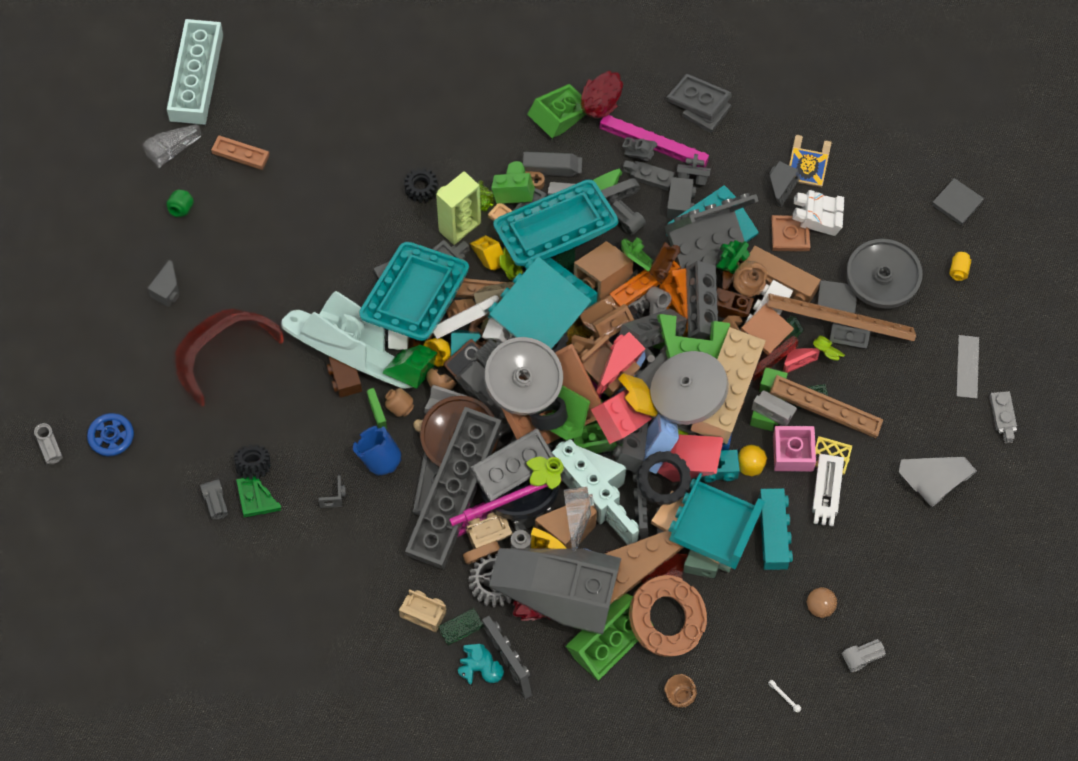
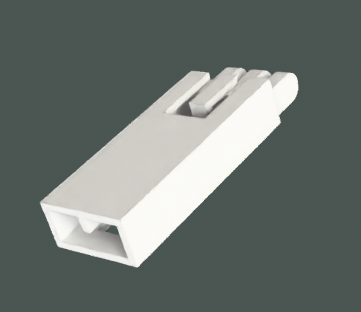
(464, 317)
(827, 484)

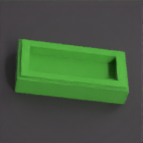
(376, 408)

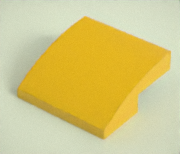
(639, 395)
(543, 540)

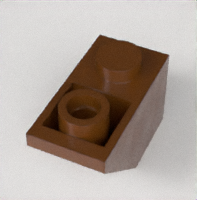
(733, 304)
(345, 378)

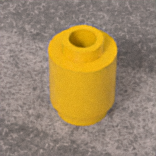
(960, 266)

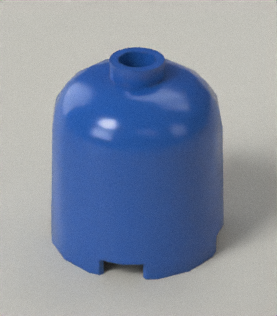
(378, 451)

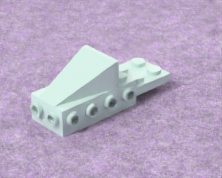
(603, 479)

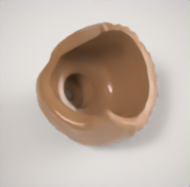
(746, 281)

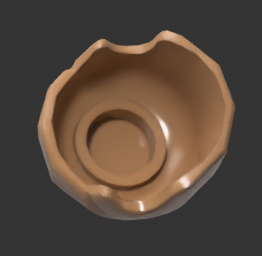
(440, 380)
(821, 602)
(680, 690)

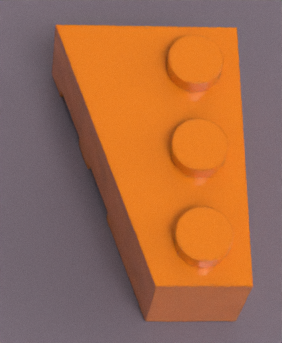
(676, 286)

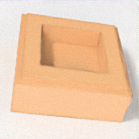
(499, 210)

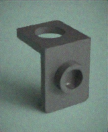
(337, 501)

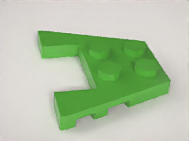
(677, 345)

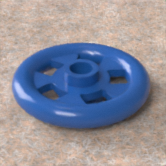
(98, 425)

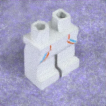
(819, 212)

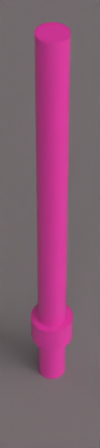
(470, 514)

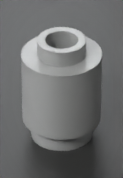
(520, 539)

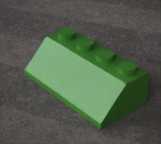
(601, 652)

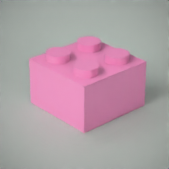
(794, 448)

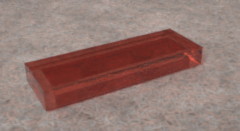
(775, 356)

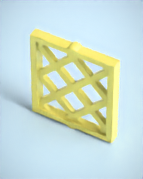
(833, 443)

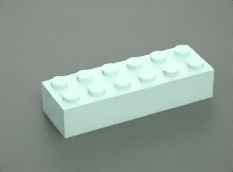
(195, 72)

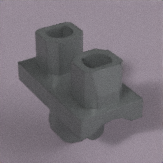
(639, 148)
(701, 172)

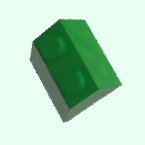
(412, 365)

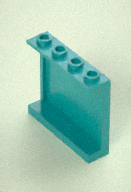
(539, 304)
(714, 523)

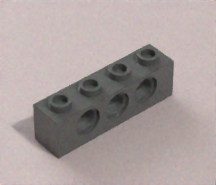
(701, 299)
(648, 330)
(631, 449)

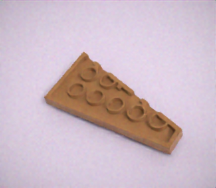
(640, 560)

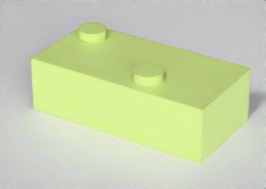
(458, 207)

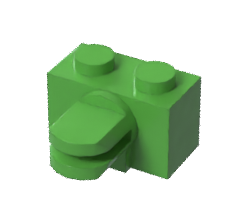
(514, 185)
(594, 439)

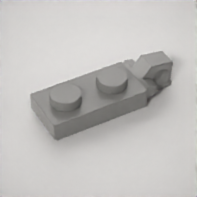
(1004, 415)

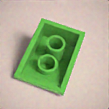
(557, 110)

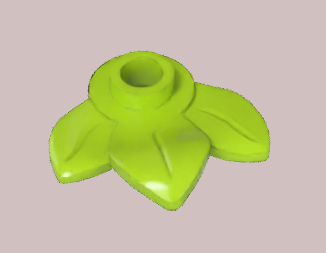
(509, 266)
(824, 345)
(543, 473)

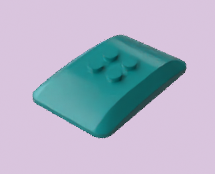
(556, 223)
(414, 291)

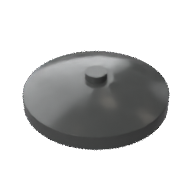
(884, 273)

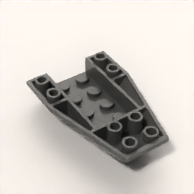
(559, 583)

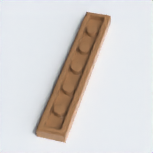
(826, 406)

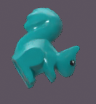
(480, 660)

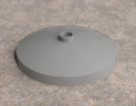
(525, 359)
(689, 387)

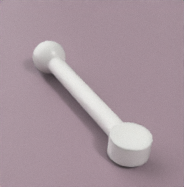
(797, 708)

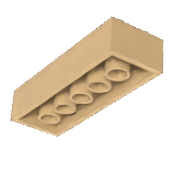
(739, 359)

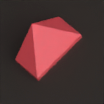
(799, 358)

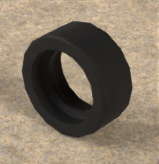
(551, 421)

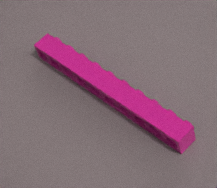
(664, 146)

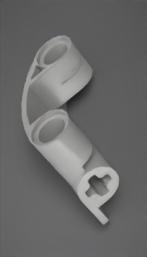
(935, 476)

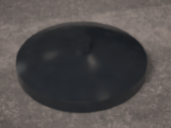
(526, 506)

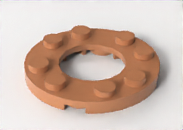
(693, 608)

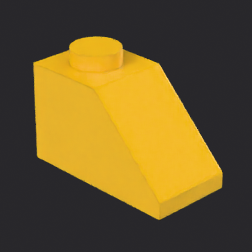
(488, 252)

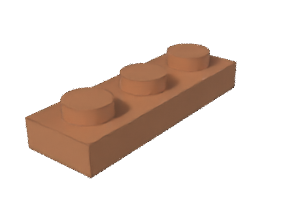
(240, 152)

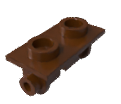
(664, 261)

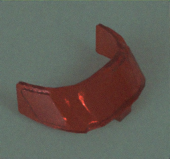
(206, 331)

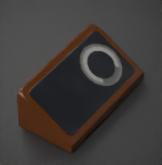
(462, 357)

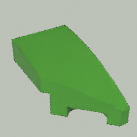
(608, 179)

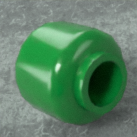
(179, 203)

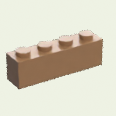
(800, 282)

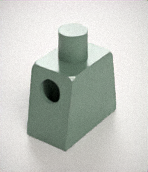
(702, 565)

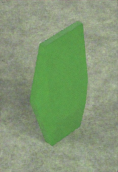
(635, 252)

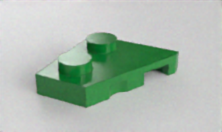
(255, 498)

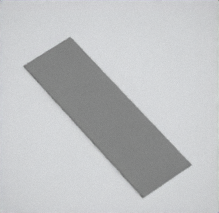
(967, 366)

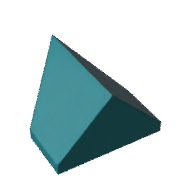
(460, 337)

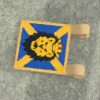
(810, 163)

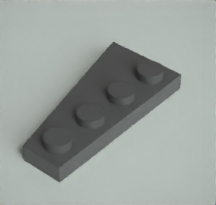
(640, 510)
(510, 658)

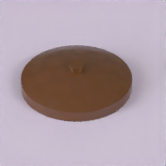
(441, 423)

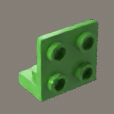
(577, 411)

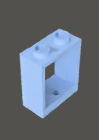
(660, 437)

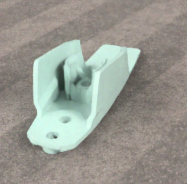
(343, 336)

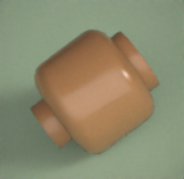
(399, 402)

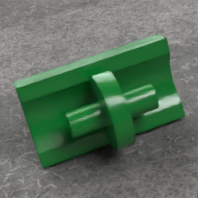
(731, 254)

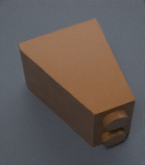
(604, 269)
(557, 525)

